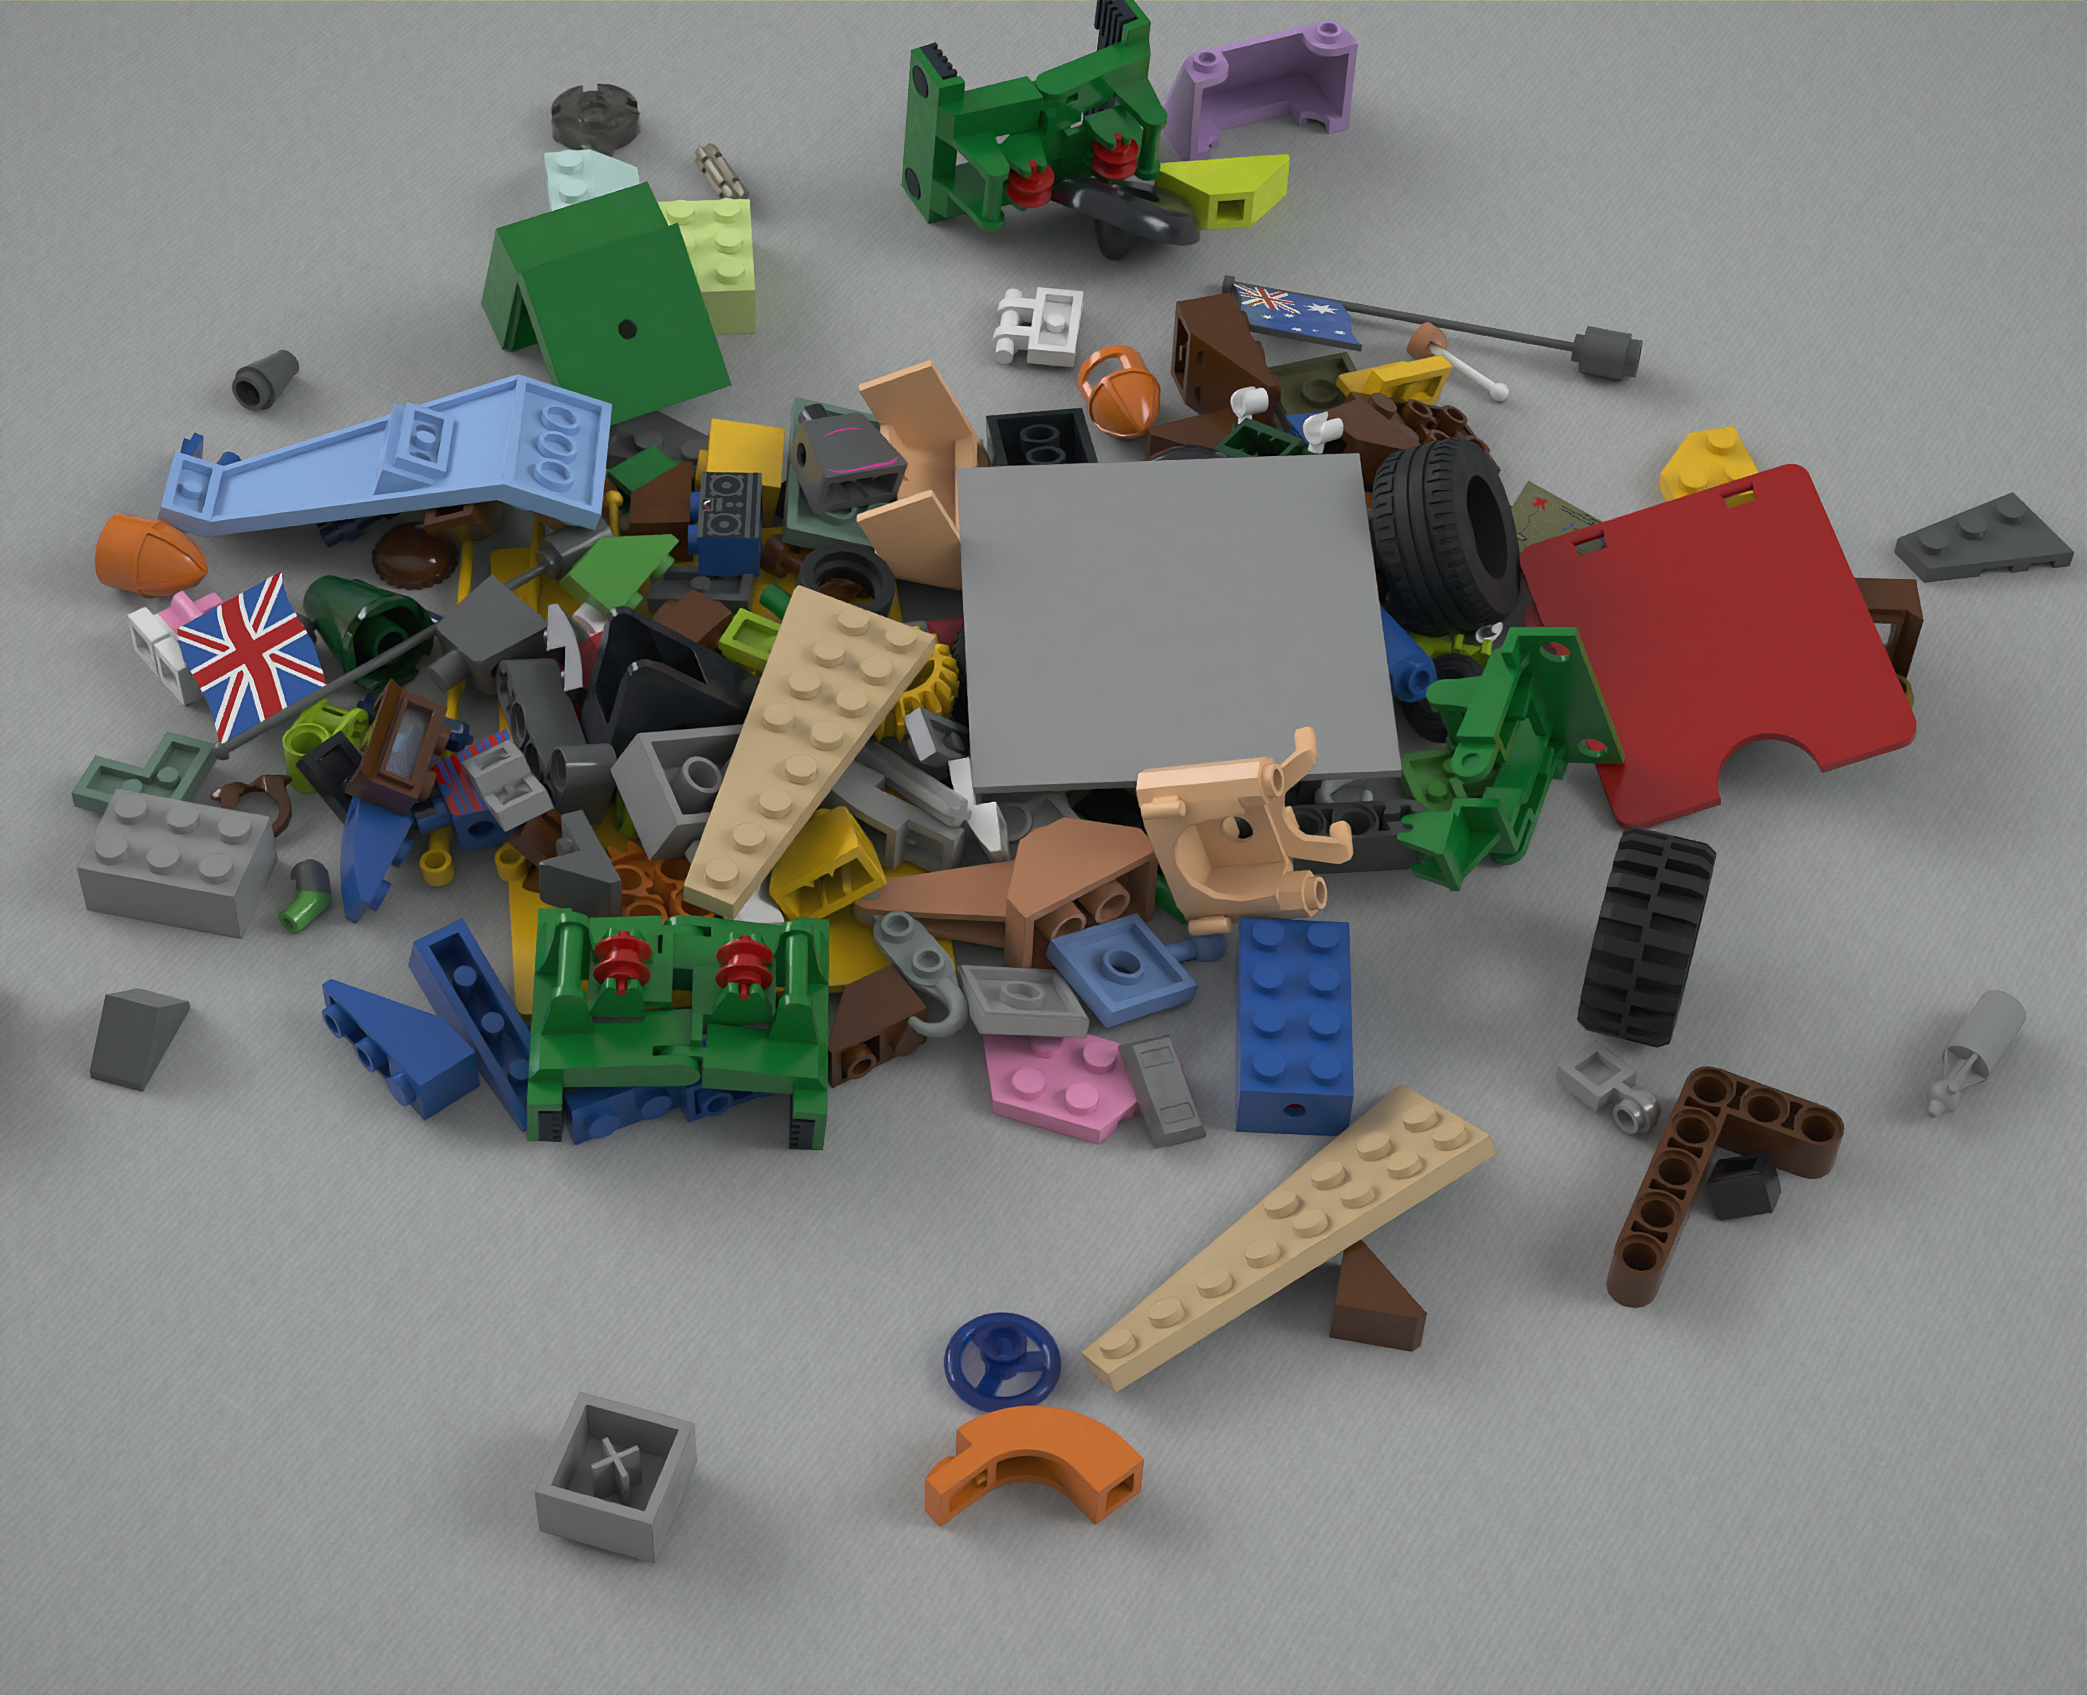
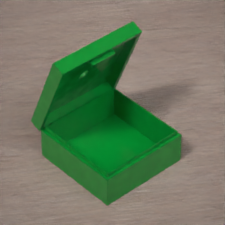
(584, 271)

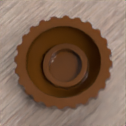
(413, 558)

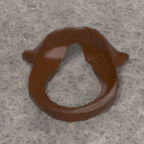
(272, 785)

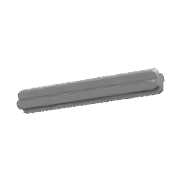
(915, 784)

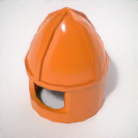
(1124, 400)
(147, 557)

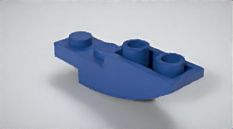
(370, 844)
(602, 1110)

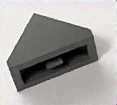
(134, 1036)

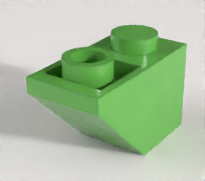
(617, 568)

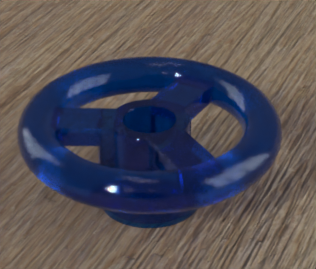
(1003, 1335)

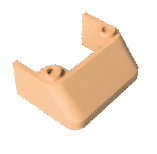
(931, 432)

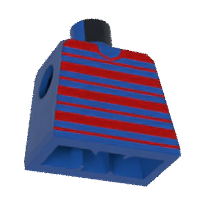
(460, 803)

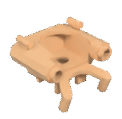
(1198, 845)

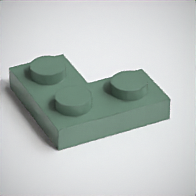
(172, 772)

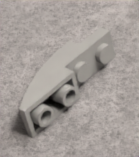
(895, 826)

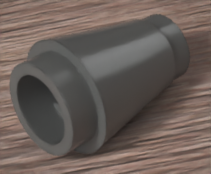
(263, 381)

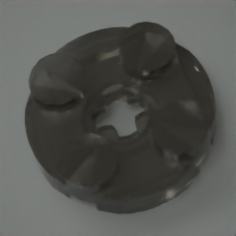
(595, 119)

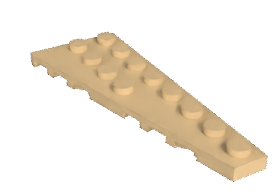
(812, 713)
(1343, 1193)

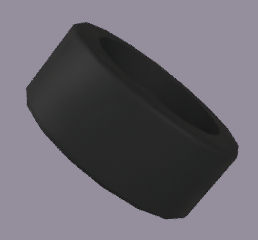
(853, 564)

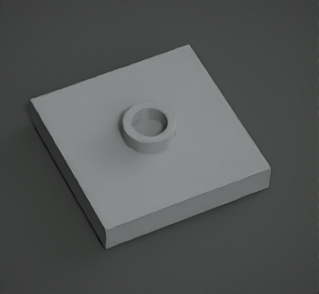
(1021, 1001)

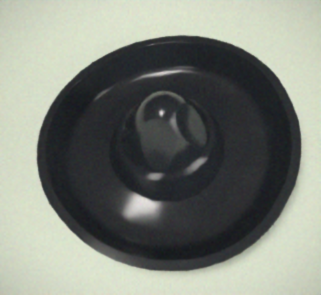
(1128, 211)

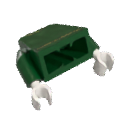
(1260, 440)

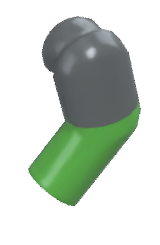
(313, 895)

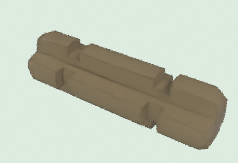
(719, 173)

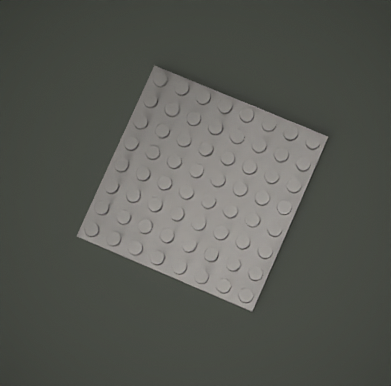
(1170, 620)

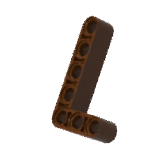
(1712, 1113)

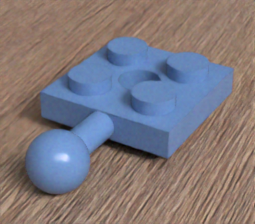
(1128, 945)

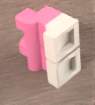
(158, 645)

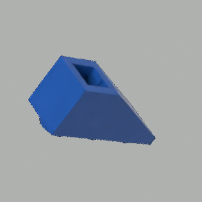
(409, 1047)

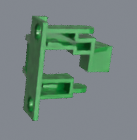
(1561, 710)

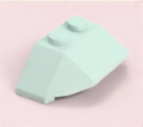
(583, 175)

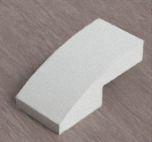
(986, 818)

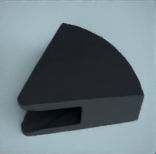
(658, 682)

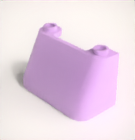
(1261, 78)

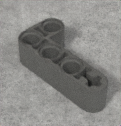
(552, 738)
(1372, 829)

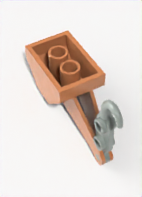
(1057, 885)

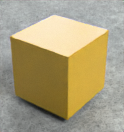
(746, 449)

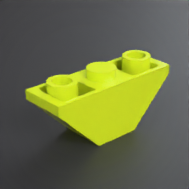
(1228, 190)

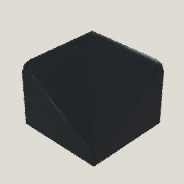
(1744, 1186)

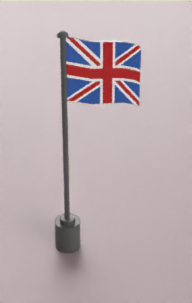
(264, 668)

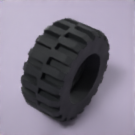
(1646, 936)

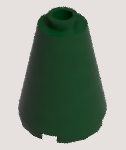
(365, 622)

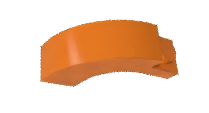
(1040, 1447)

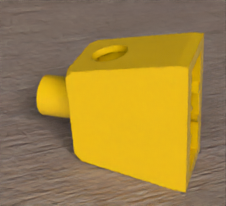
(826, 866)

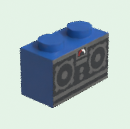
(728, 524)

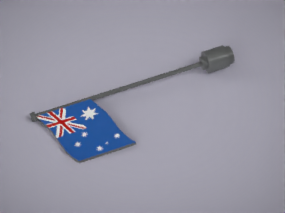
(1329, 324)

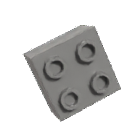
(616, 1477)

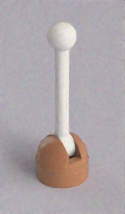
(1431, 342)

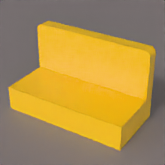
(1400, 380)

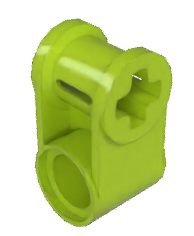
(313, 728)

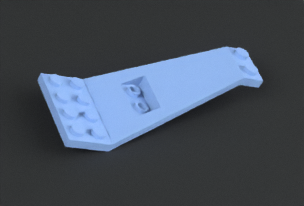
(488, 443)

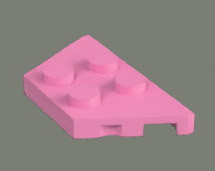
(1060, 1083)

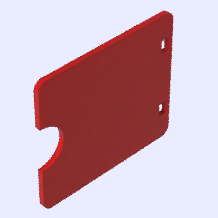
(1720, 637)

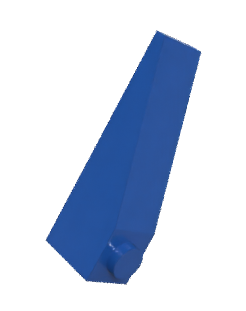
(478, 1008)

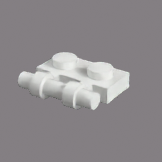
(1053, 330)

